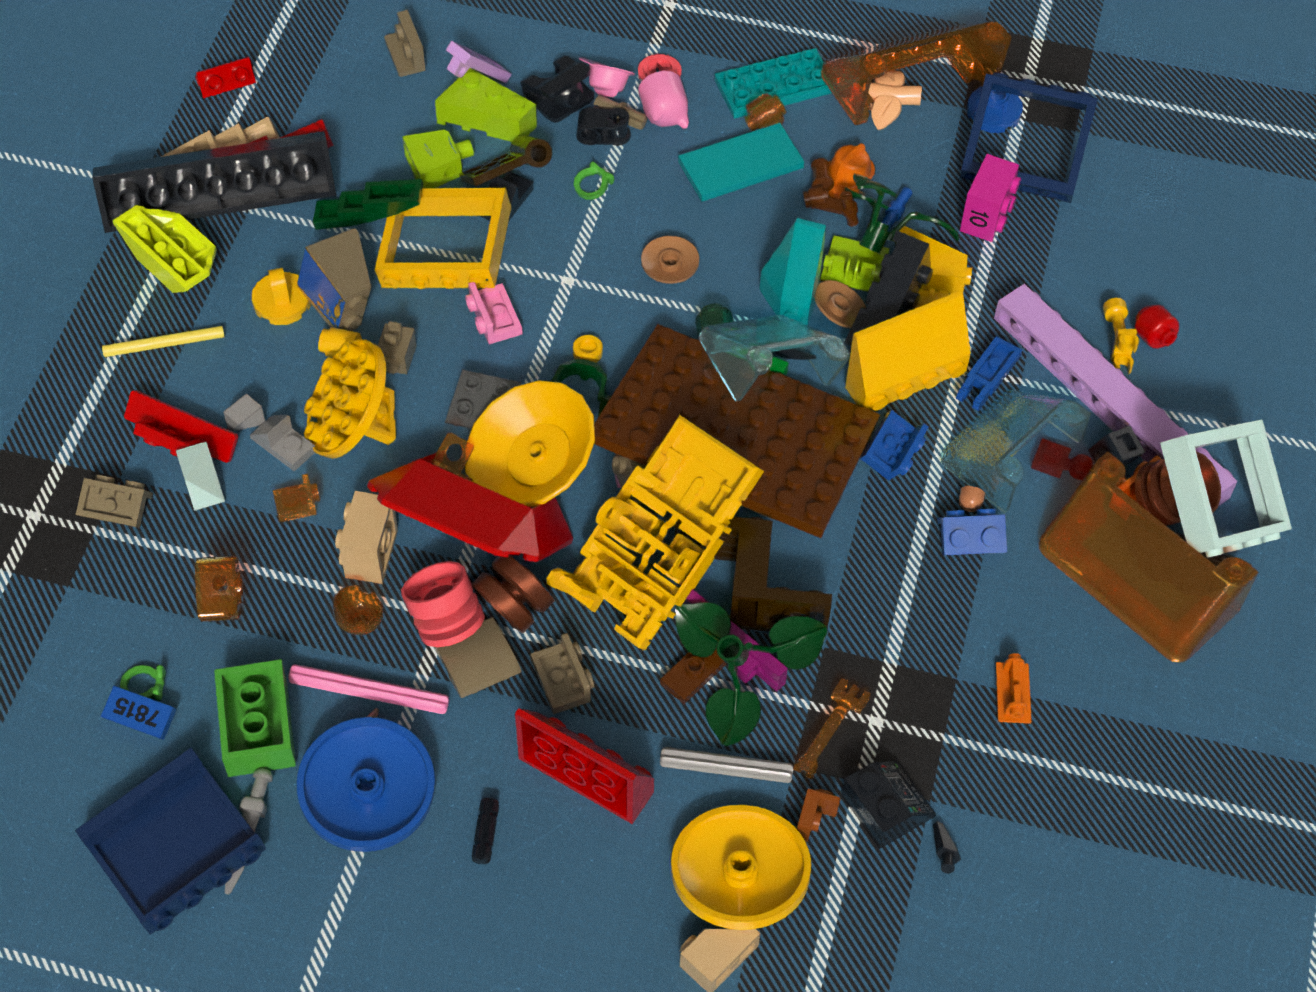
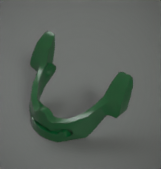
(585, 369)

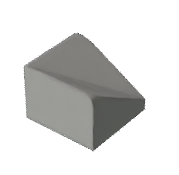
(244, 414)

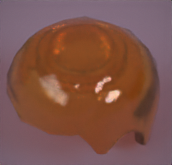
(357, 611)

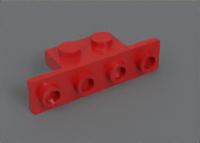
(175, 428)

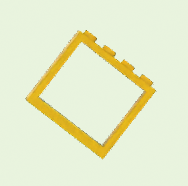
(447, 275)

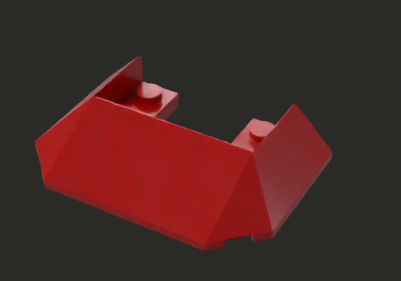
(472, 511)

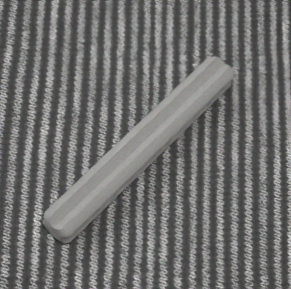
(726, 764)

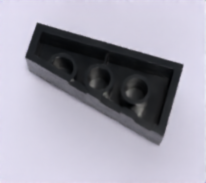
(898, 286)

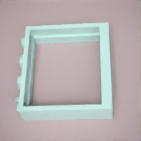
(1192, 496)

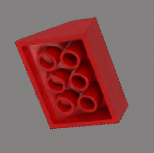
(582, 765)

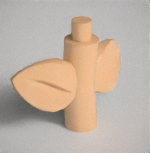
(889, 97)

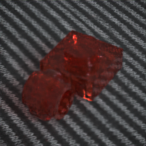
(1053, 459)

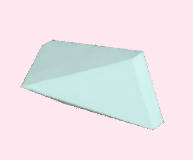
(200, 476)

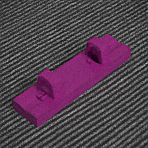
(758, 663)

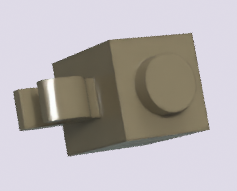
(398, 347)

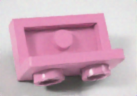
(494, 313)

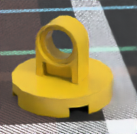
(279, 298)

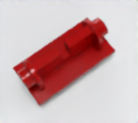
(225, 77)

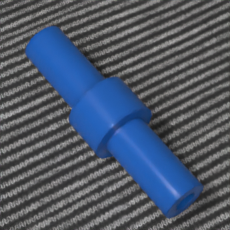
(897, 207)

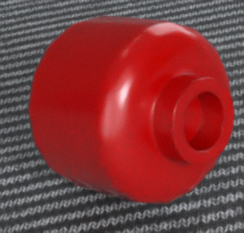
(1156, 326)

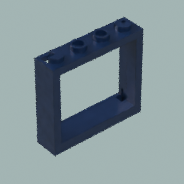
(1053, 94)

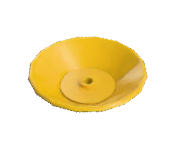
(518, 427)

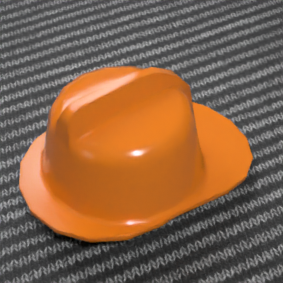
(846, 162)

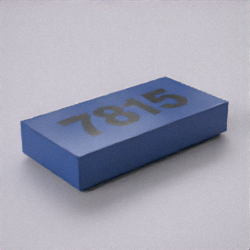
(138, 712)

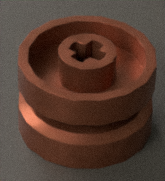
(517, 587)

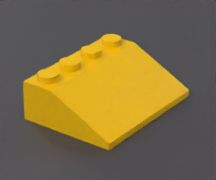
(909, 353)

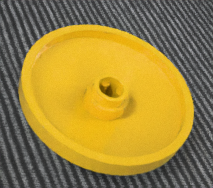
(740, 867)

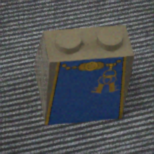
(336, 279)

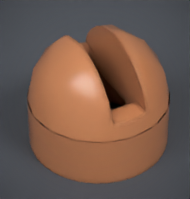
(971, 498)

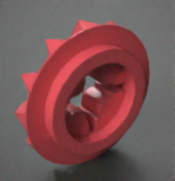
(660, 61)

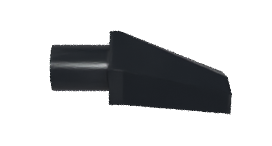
(945, 848)

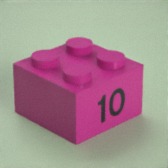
(990, 198)

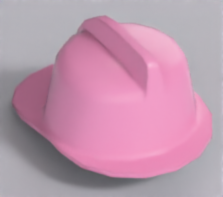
(606, 79)

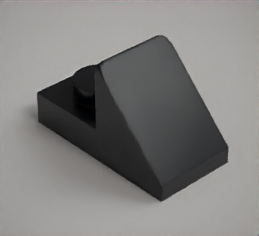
(517, 188)

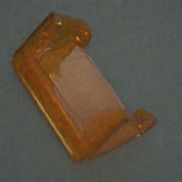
(969, 48)
(1142, 566)

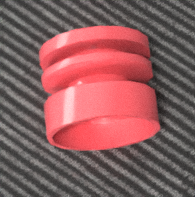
(443, 604)

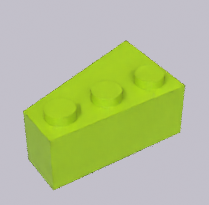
(487, 107)

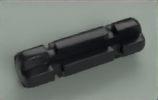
(485, 830)

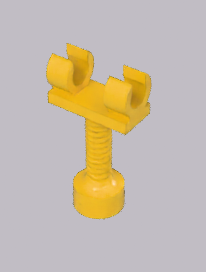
(1126, 340)

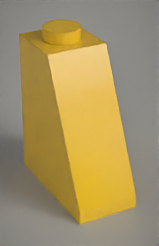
(948, 265)

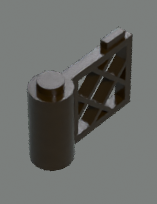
(522, 151)

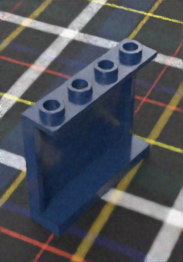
(170, 841)

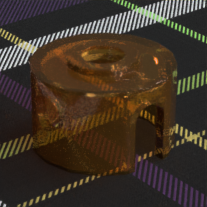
(210, 576)

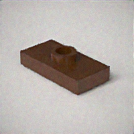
(691, 675)

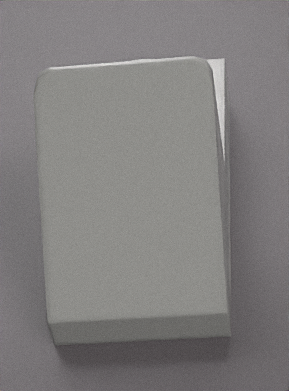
(283, 442)

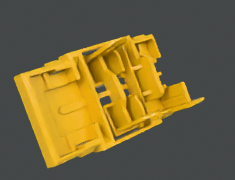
(693, 481)

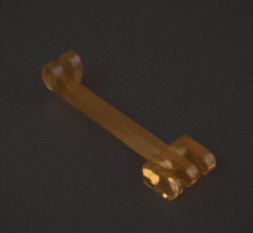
(845, 701)

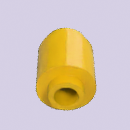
(333, 338)

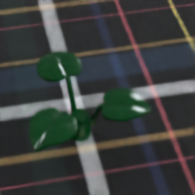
(876, 231)
(707, 627)

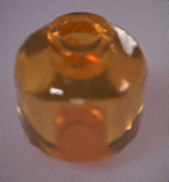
(764, 112)

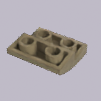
(479, 660)

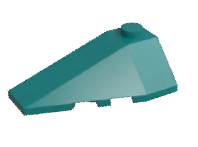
(794, 271)

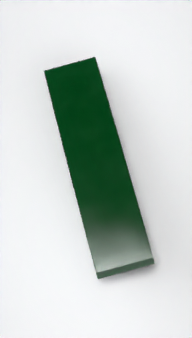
(373, 203)

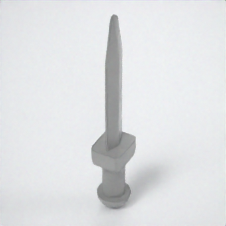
(252, 809)

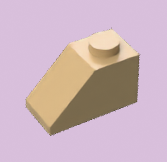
(716, 954)

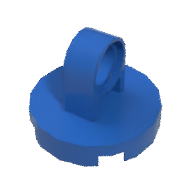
(1001, 111)

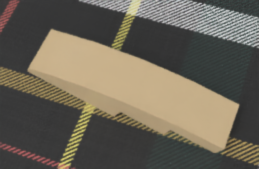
(232, 136)

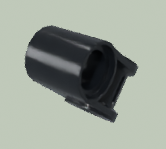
(600, 126)

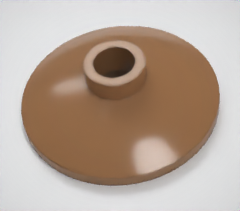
(670, 259)
(838, 302)

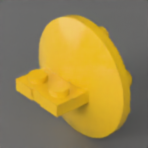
(351, 401)

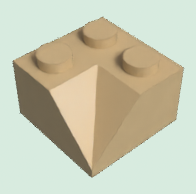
(366, 538)

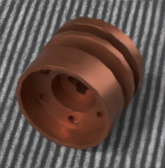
(1155, 491)

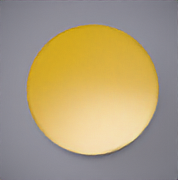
(588, 348)

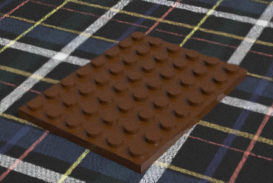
(785, 427)

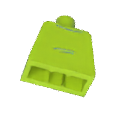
(435, 157)

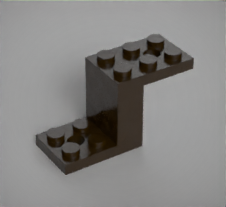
(752, 601)

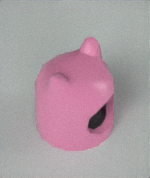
(664, 99)

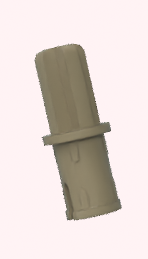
(636, 118)

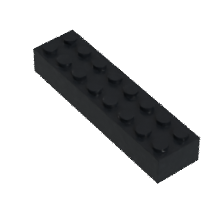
(218, 179)

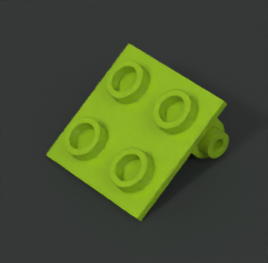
(852, 264)

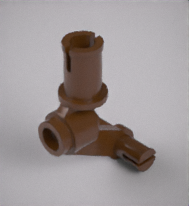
(818, 194)

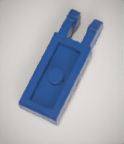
(989, 371)

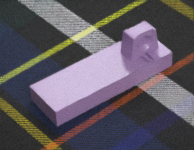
(465, 58)

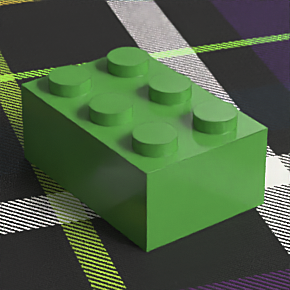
(254, 718)

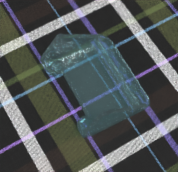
(744, 349)
(986, 447)

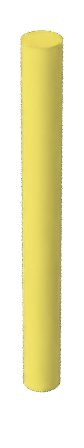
(163, 341)

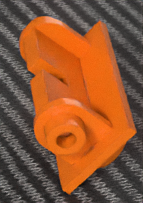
(1013, 690)

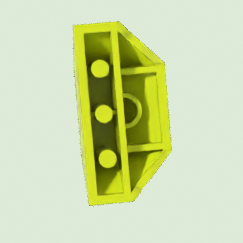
(167, 246)

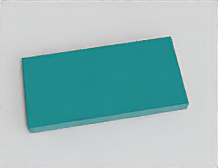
(789, 77)
(740, 162)

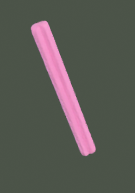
(368, 689)

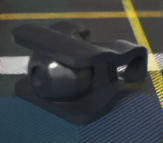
(562, 93)

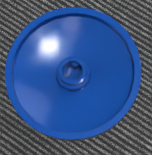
(366, 784)

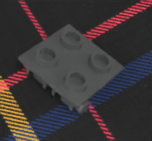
(473, 396)

